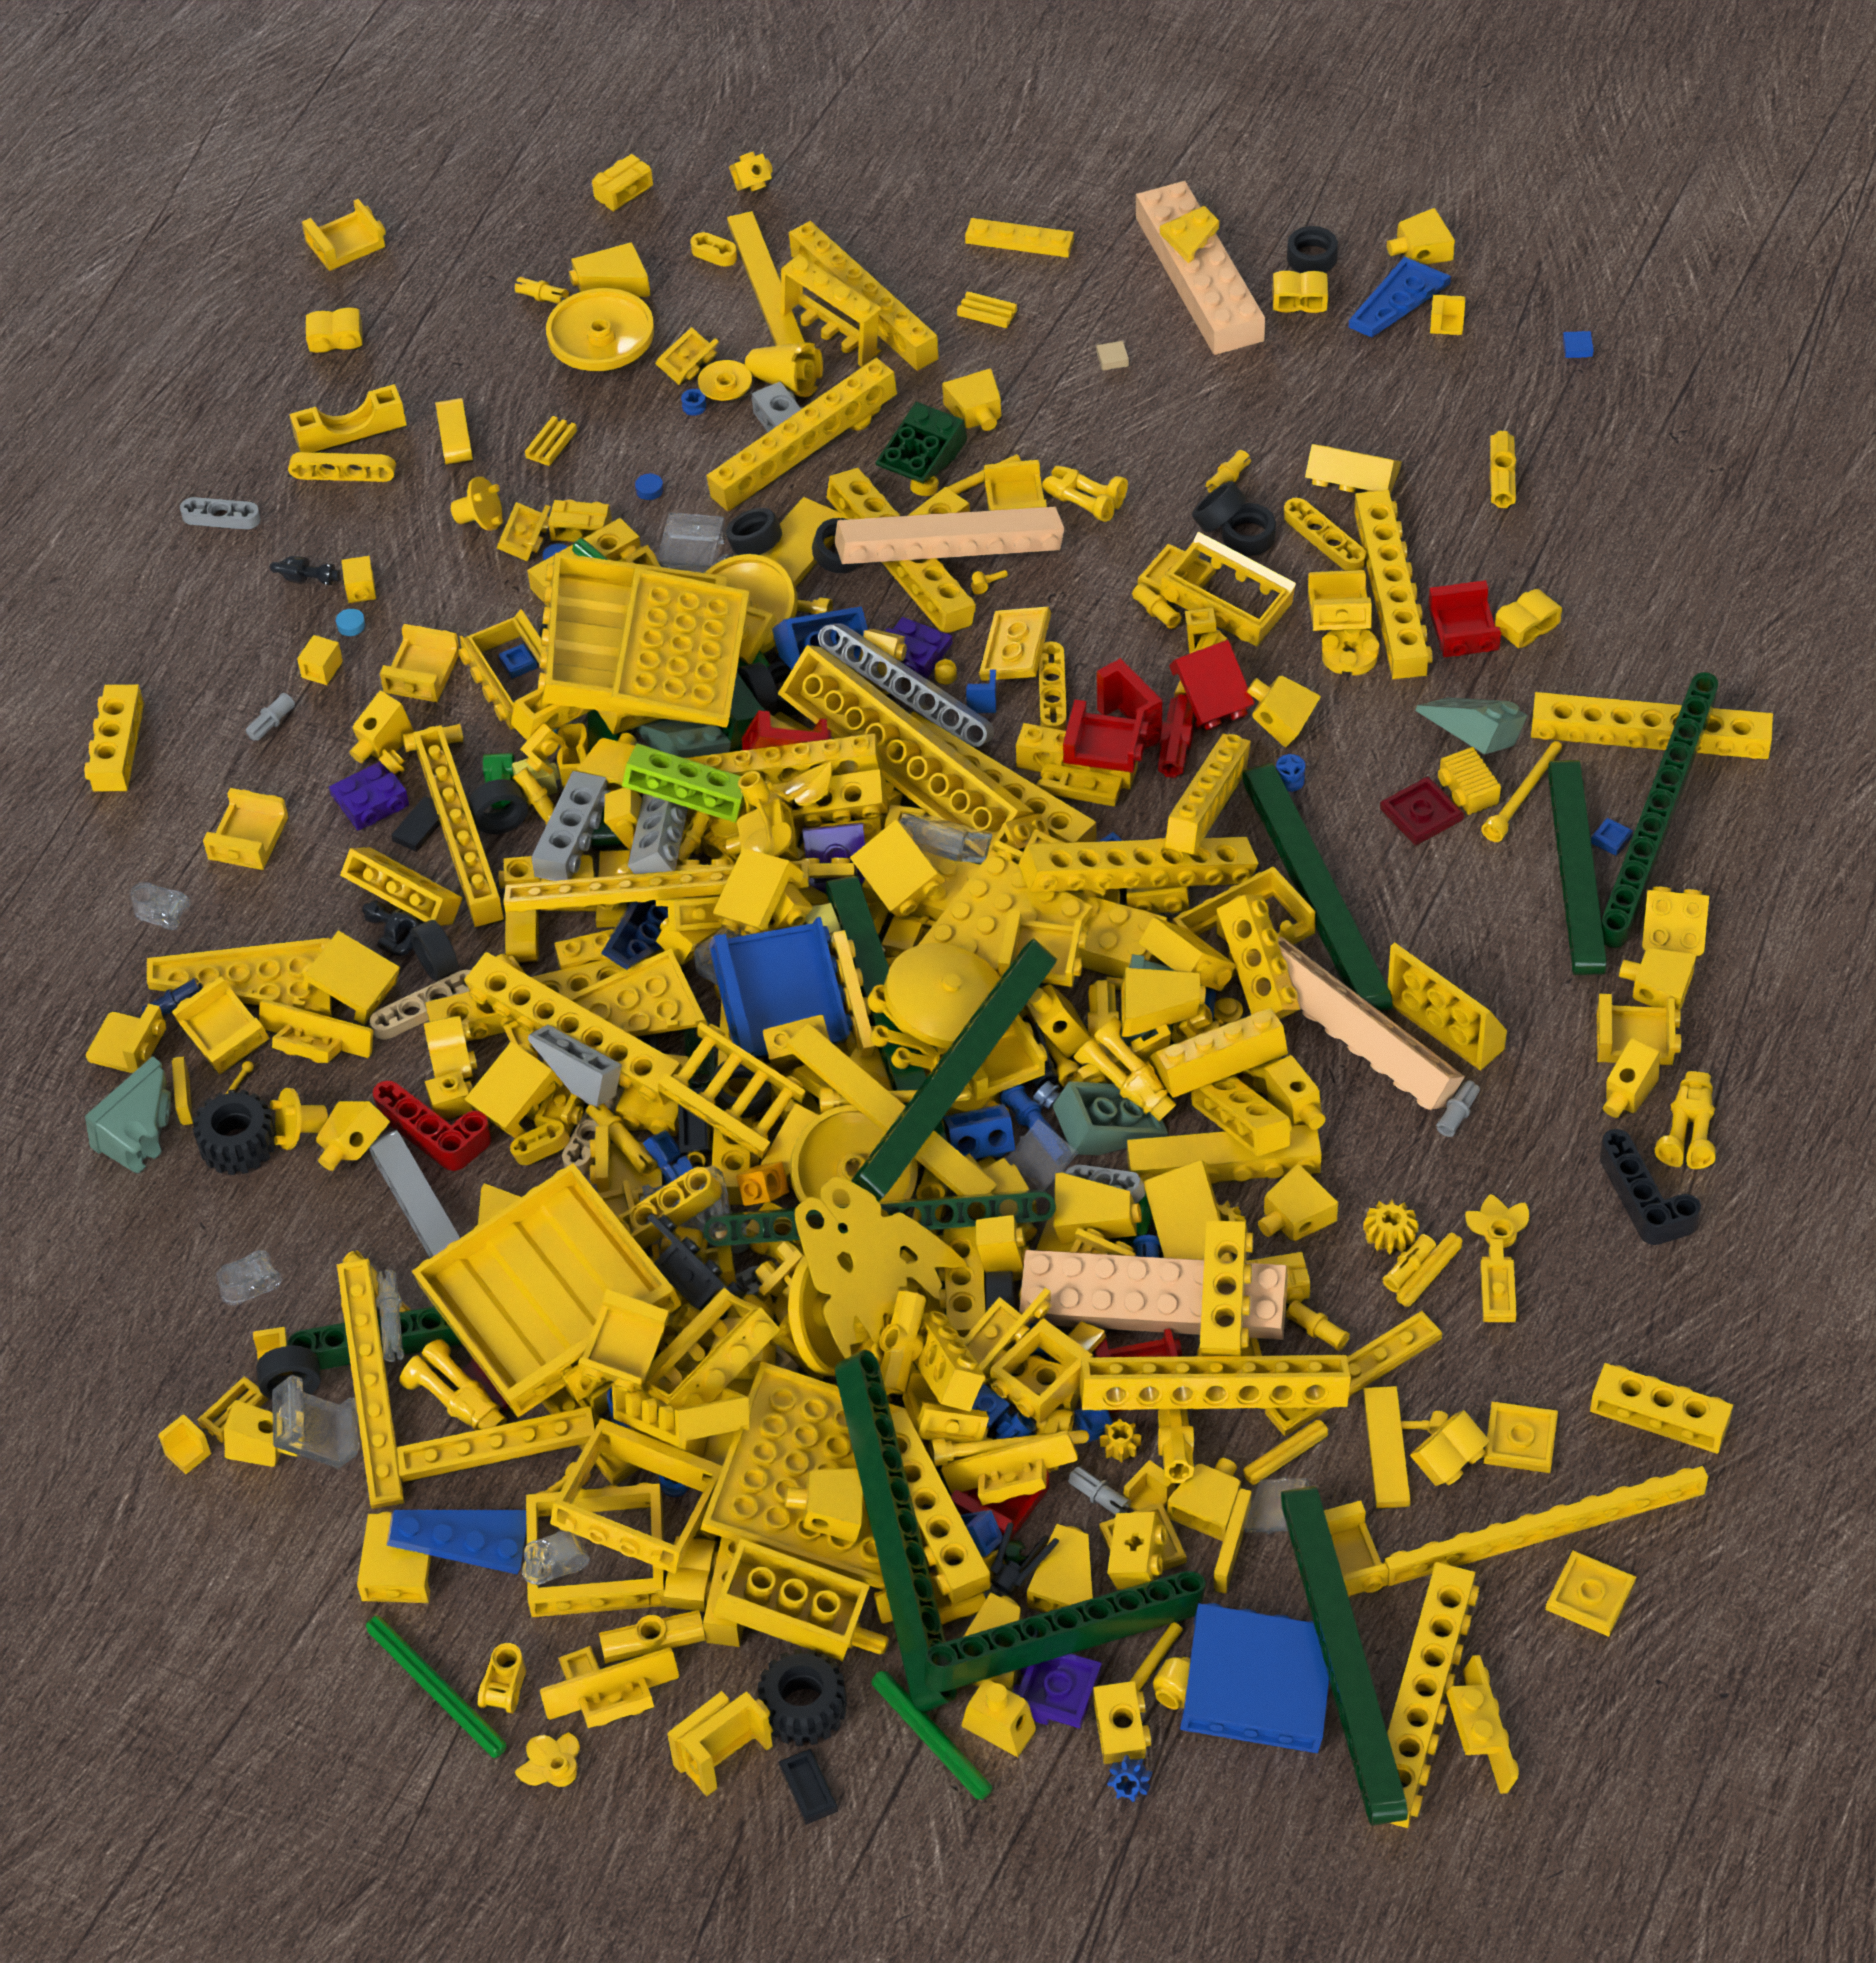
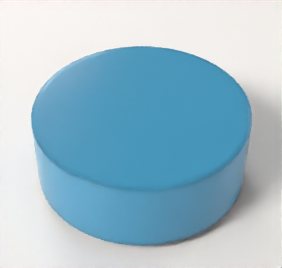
(350, 622)

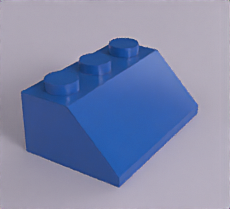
(796, 633)

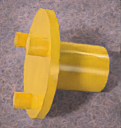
(479, 505)
(294, 1118)

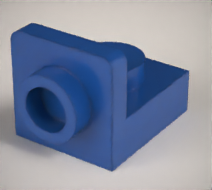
(992, 1403)

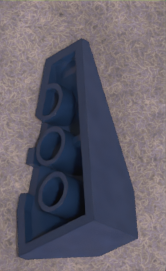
(636, 934)

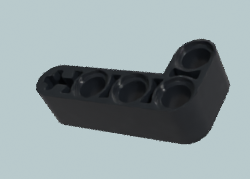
(1640, 1184)

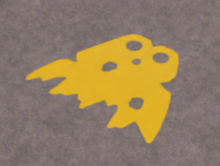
(876, 1259)

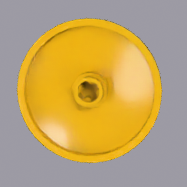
(600, 329)
(767, 584)
(937, 990)
(837, 1147)
(808, 1321)

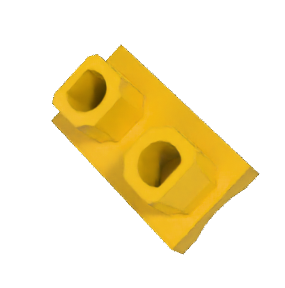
(1194, 1026)
(775, 1279)

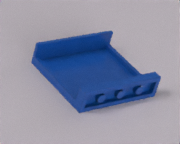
(777, 981)
(1256, 1679)

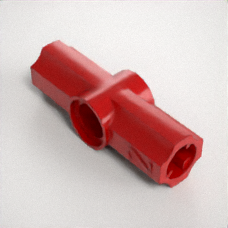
(1176, 737)

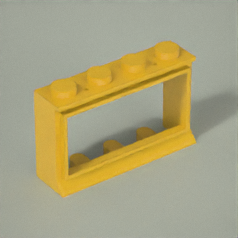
(801, 273)
(1226, 615)
(486, 639)
(1264, 883)
(721, 1363)
(722, 1415)

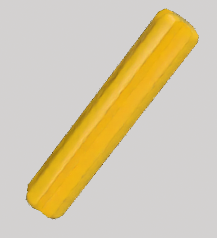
(1429, 1270)
(1285, 1452)

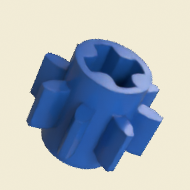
(1014, 1426)
(1133, 1781)

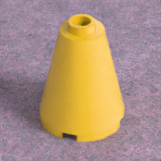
(792, 364)

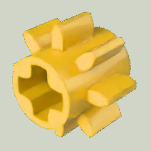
(1120, 1440)

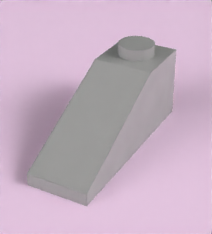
(577, 1065)

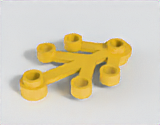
(931, 1056)

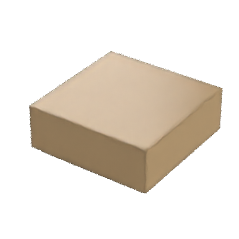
(1112, 355)

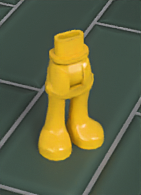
(1141, 1085)
(1693, 1105)
(468, 1403)

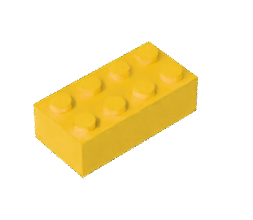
(791, 1599)

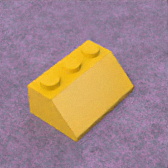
(1351, 469)

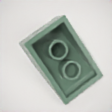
(1478, 722)
(684, 738)
(1101, 1120)

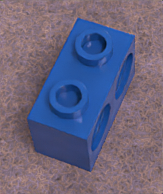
(979, 1125)

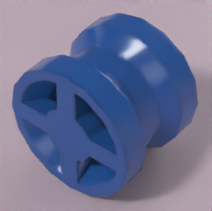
(1294, 766)
(672, 1172)

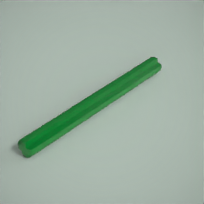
(436, 1686)

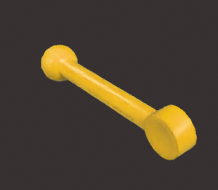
(247, 1067)

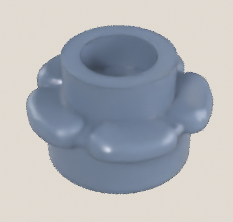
(1046, 1095)

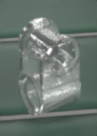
(158, 905)
(247, 1278)
(557, 1556)

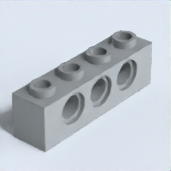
(570, 827)
(657, 836)

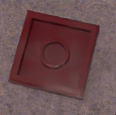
(1421, 811)

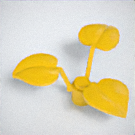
(774, 840)

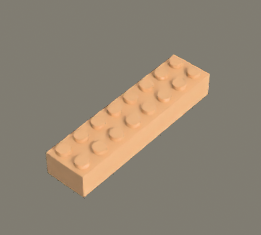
(1209, 283)
(1145, 1293)

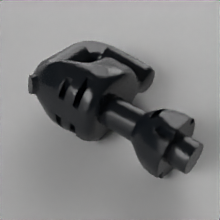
(297, 570)
(397, 927)

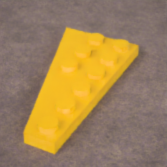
(251, 973)
(638, 1000)

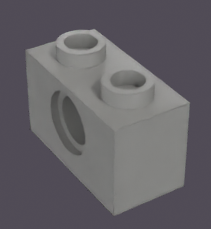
(774, 405)

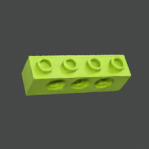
(684, 782)

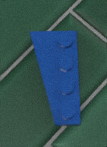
(1397, 295)
(467, 1536)

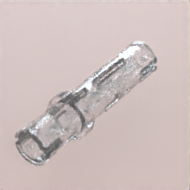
(389, 1304)

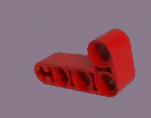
(429, 1131)

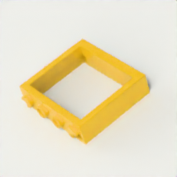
(651, 1456)
(604, 1595)

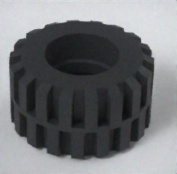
(230, 1113)
(797, 1673)

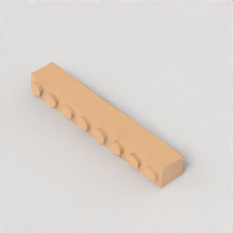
(948, 535)
(1370, 1032)

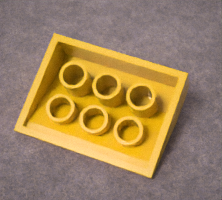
(1444, 1009)

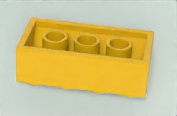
(1220, 1053)

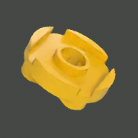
(1359, 662)

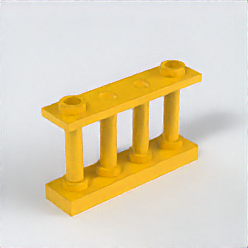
(730, 1121)

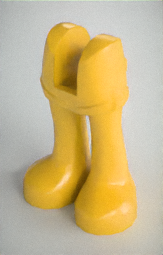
(1066, 482)

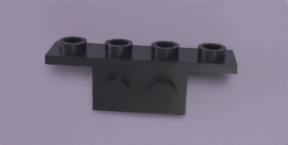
(687, 1269)

